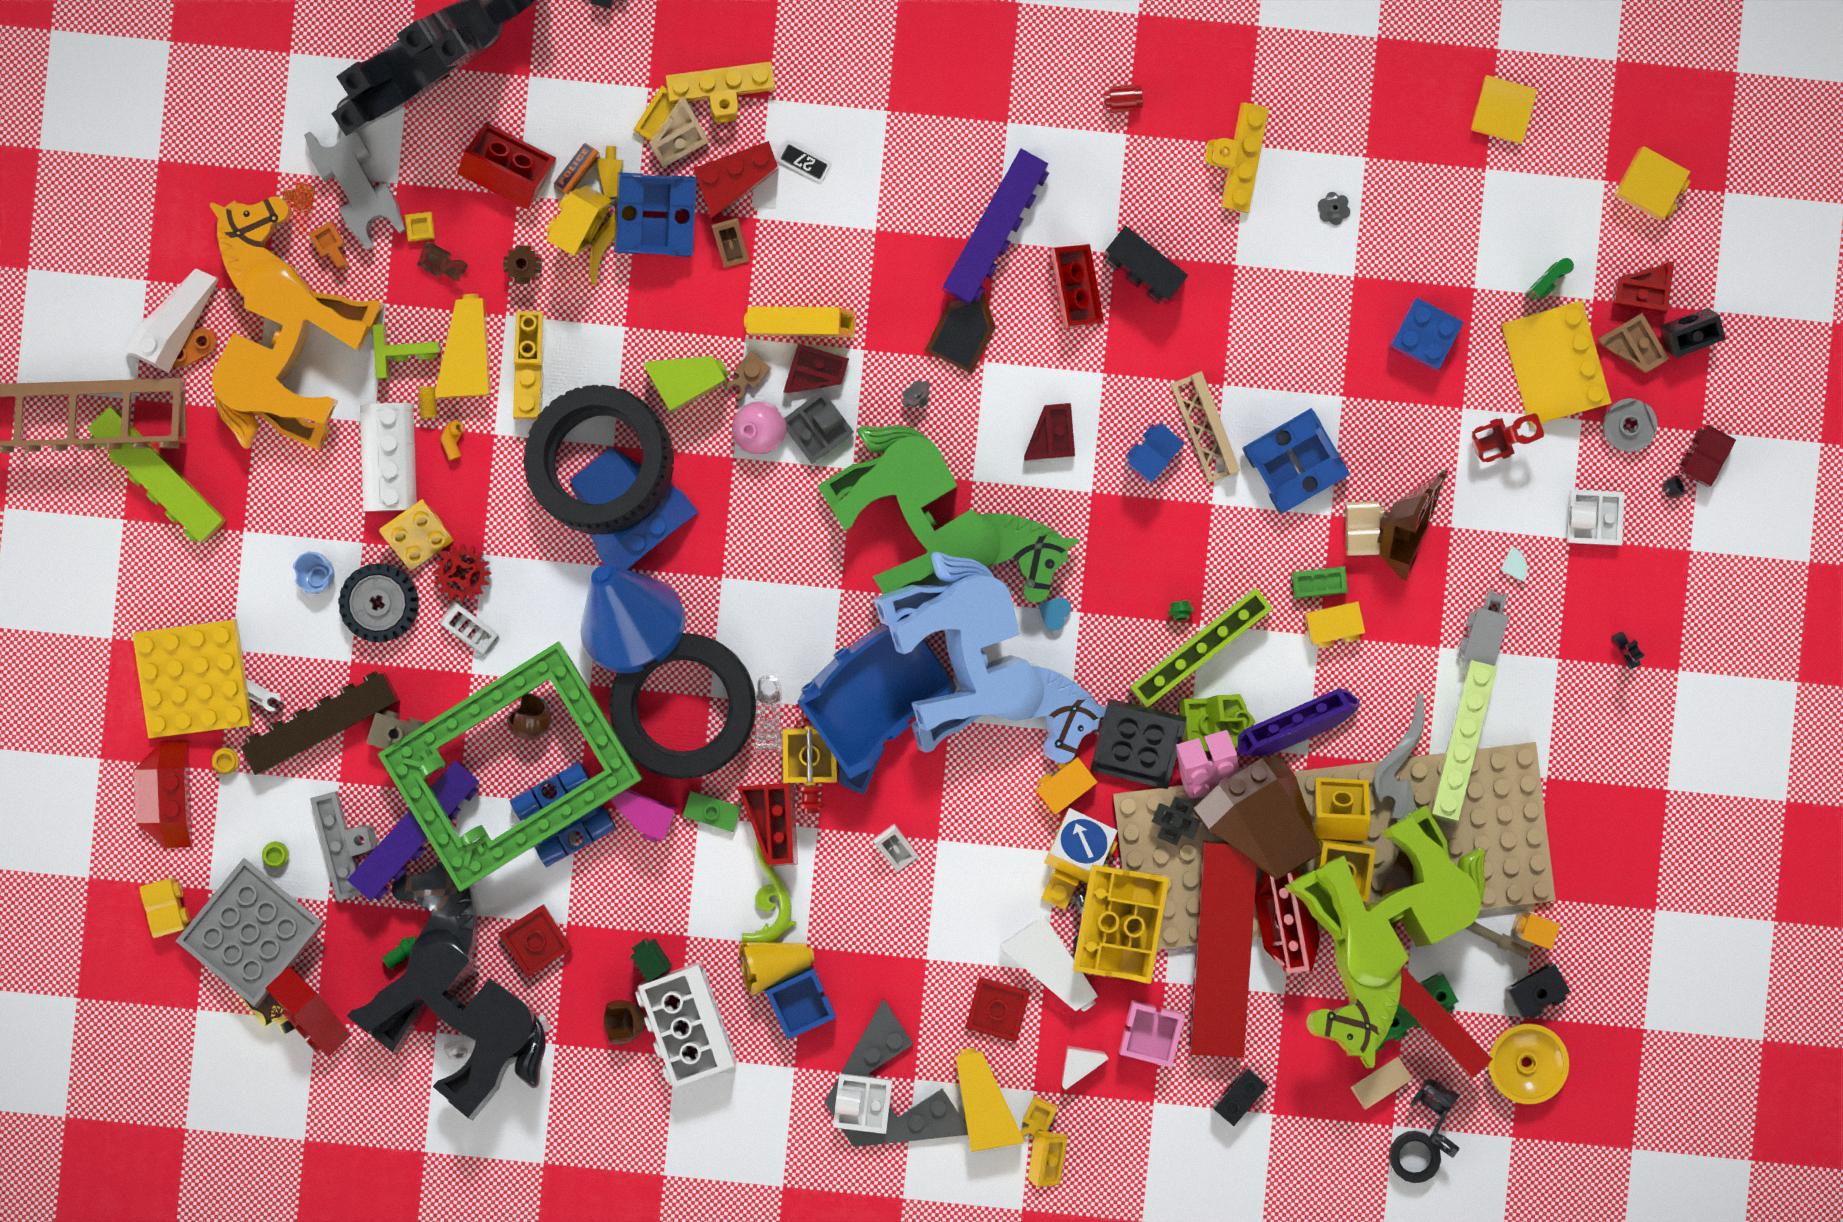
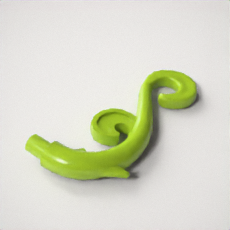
(762, 897)

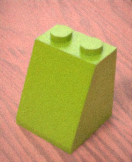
(686, 379)

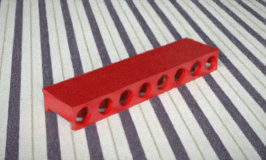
(1222, 952)

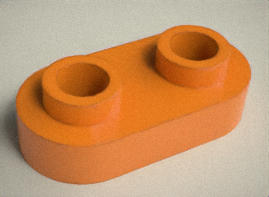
(195, 352)

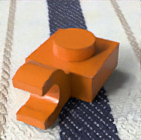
(328, 242)

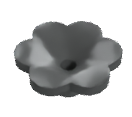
(1328, 213)
(916, 394)

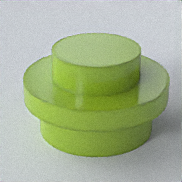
(275, 854)

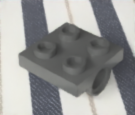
(817, 427)

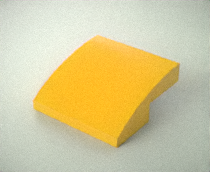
(1503, 109)

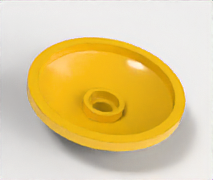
(1546, 1070)

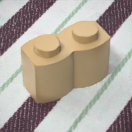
(1363, 527)

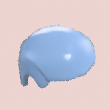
(313, 572)

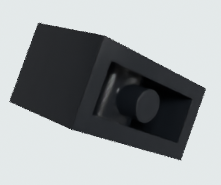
(1692, 332)
(1239, 1095)

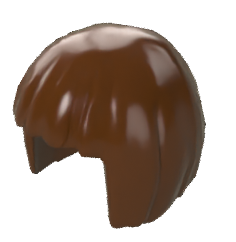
(531, 718)
(623, 1021)

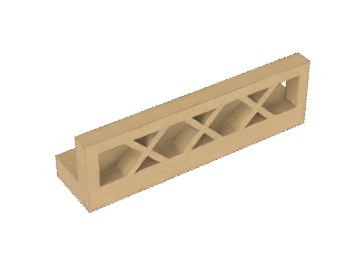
(1214, 422)

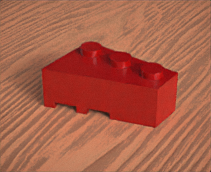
(733, 176)
(309, 1012)

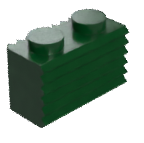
(650, 959)

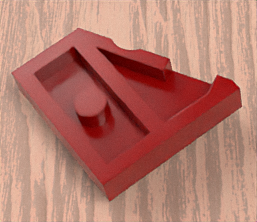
(1646, 289)

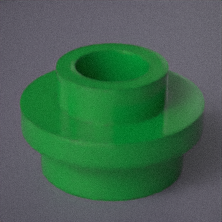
(1180, 610)

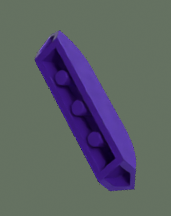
(1298, 724)

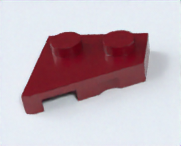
(1052, 434)

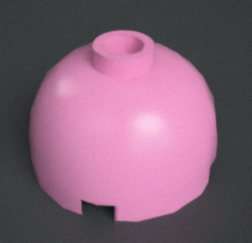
(759, 427)

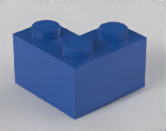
(1154, 452)

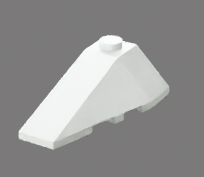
(169, 325)

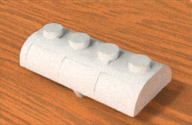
(388, 456)

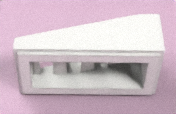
(449, 615)

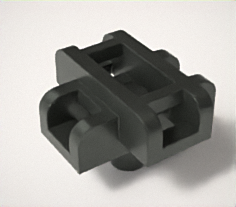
(1176, 820)

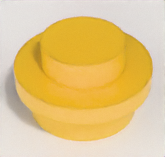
(225, 761)

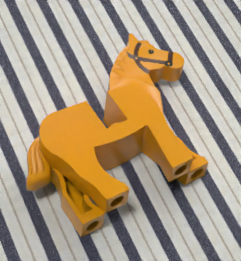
(252, 375)

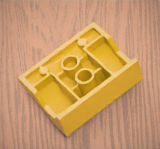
(1556, 362)
(1121, 923)

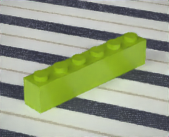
(161, 480)
(1201, 647)

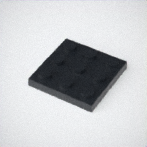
(1138, 743)

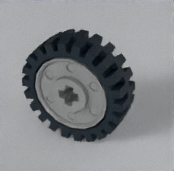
(359, 610)

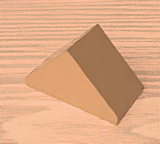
(730, 242)

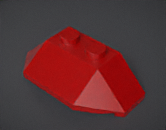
(165, 795)
(1286, 925)

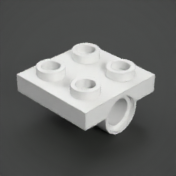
(1595, 517)
(862, 1103)

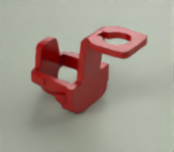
(1504, 437)

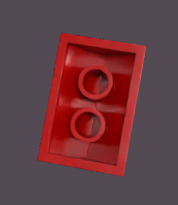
(1076, 286)

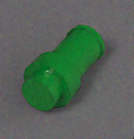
(399, 953)

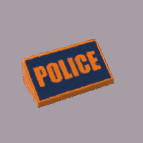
(577, 168)

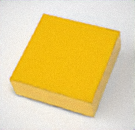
(420, 226)

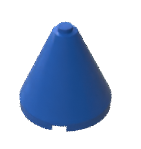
(630, 619)

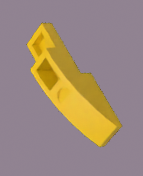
(528, 365)

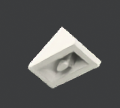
(895, 847)
(1080, 1063)

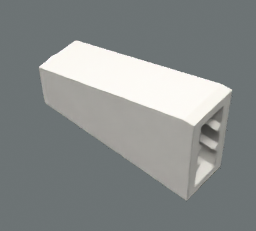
(1047, 958)

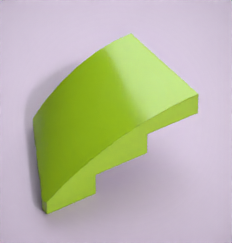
(1215, 715)

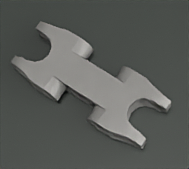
(365, 201)

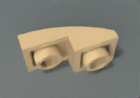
(1381, 1083)

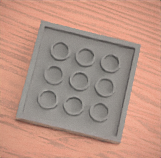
(249, 932)

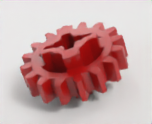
(467, 584)

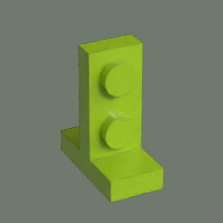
(398, 352)

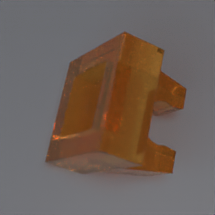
(301, 197)

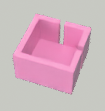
(1198, 773)
(1151, 1034)

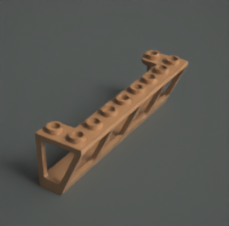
(76, 388)

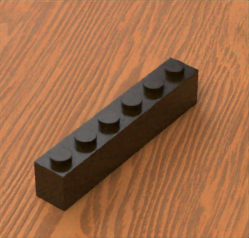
(319, 723)

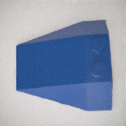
(608, 479)

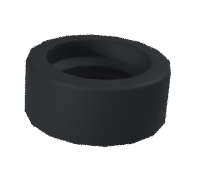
(1408, 1176)

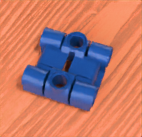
(655, 234)
(1312, 450)
(591, 826)

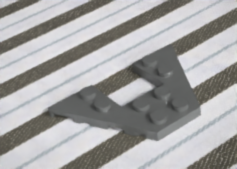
(928, 1119)

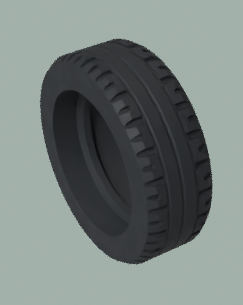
(557, 422)
(707, 759)

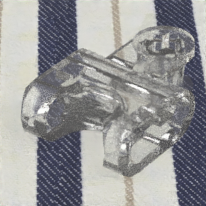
(768, 728)

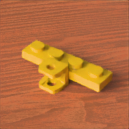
(721, 87)
(1240, 156)

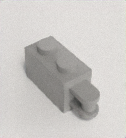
(1485, 631)

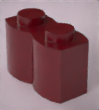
(1707, 455)

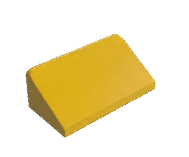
(1047, 1158)

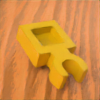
(1038, 1116)

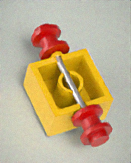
(808, 762)

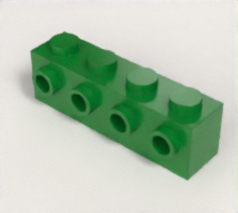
(1439, 989)

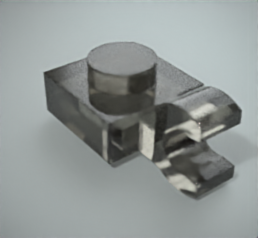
(438, 262)

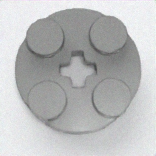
(1643, 431)

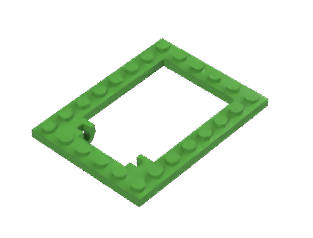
(417, 757)

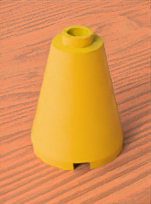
(772, 963)

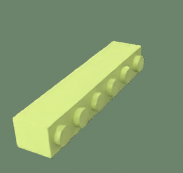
(1463, 742)

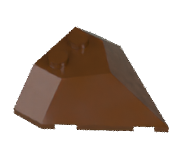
(1408, 524)

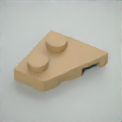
(678, 134)

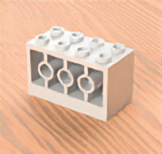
(705, 1028)

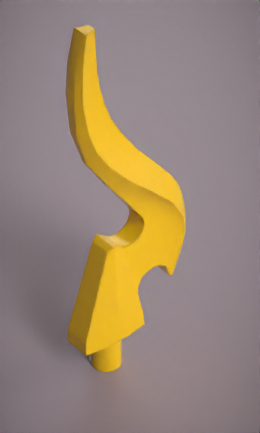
(608, 173)

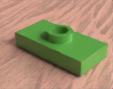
(1319, 582)
(711, 811)

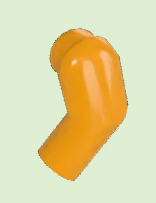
(450, 437)

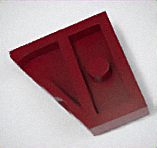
(814, 370)

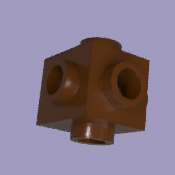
(532, 267)

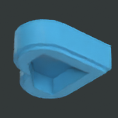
(1054, 612)

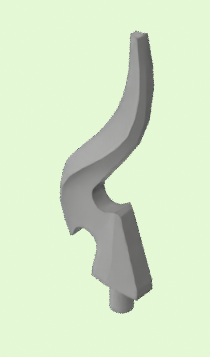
(1384, 778)

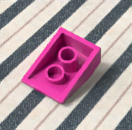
(646, 814)

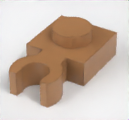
(750, 372)

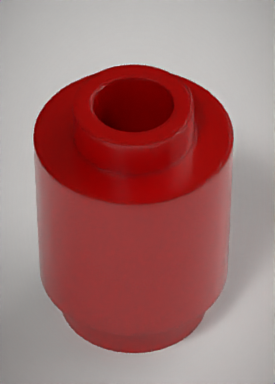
(1123, 98)

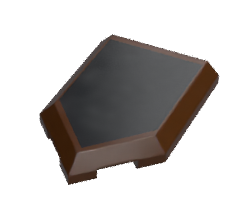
(962, 333)

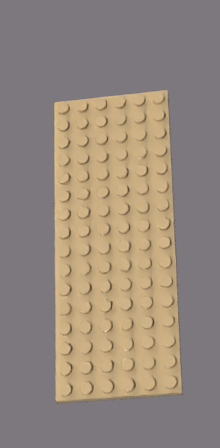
(1499, 814)

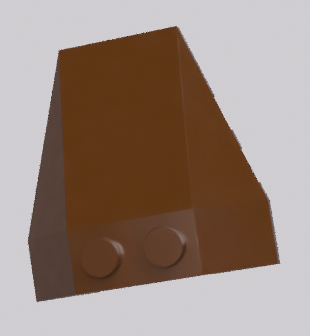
(1262, 817)

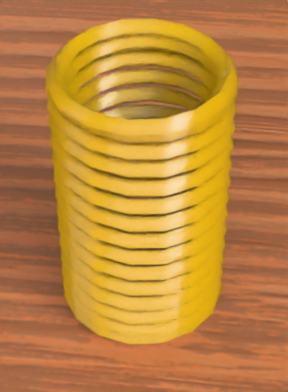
(430, 404)

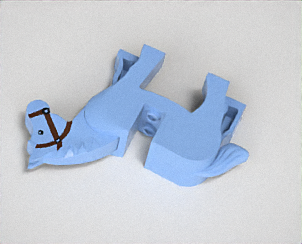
(975, 614)

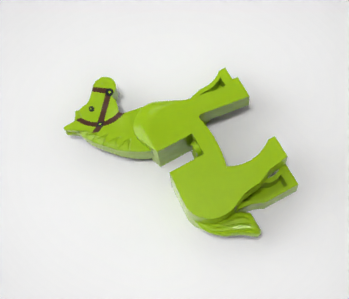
(1366, 946)

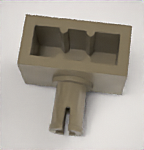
(390, 729)

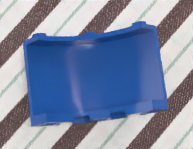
(869, 695)

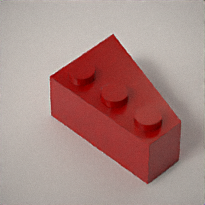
(773, 820)

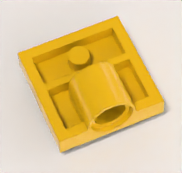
(416, 534)

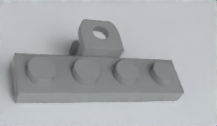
(340, 843)

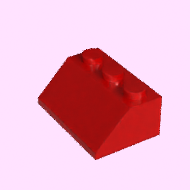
(506, 165)

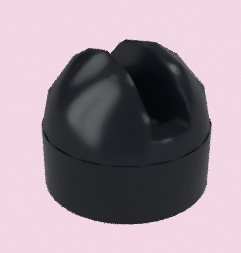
(1674, 487)

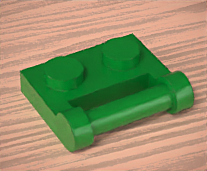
(1545, 283)

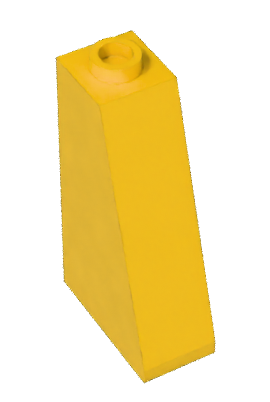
(800, 321)
(466, 353)
(985, 1109)

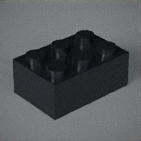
(1144, 265)

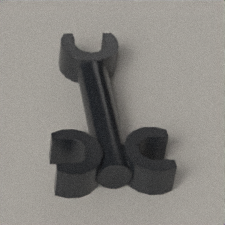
(1629, 649)

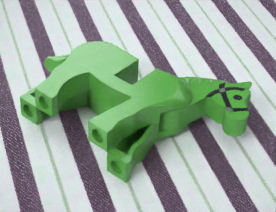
(918, 476)

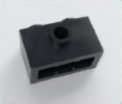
(1538, 991)

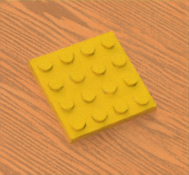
(192, 678)

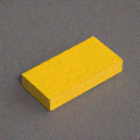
(654, 114)

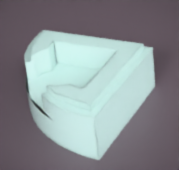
(1515, 564)

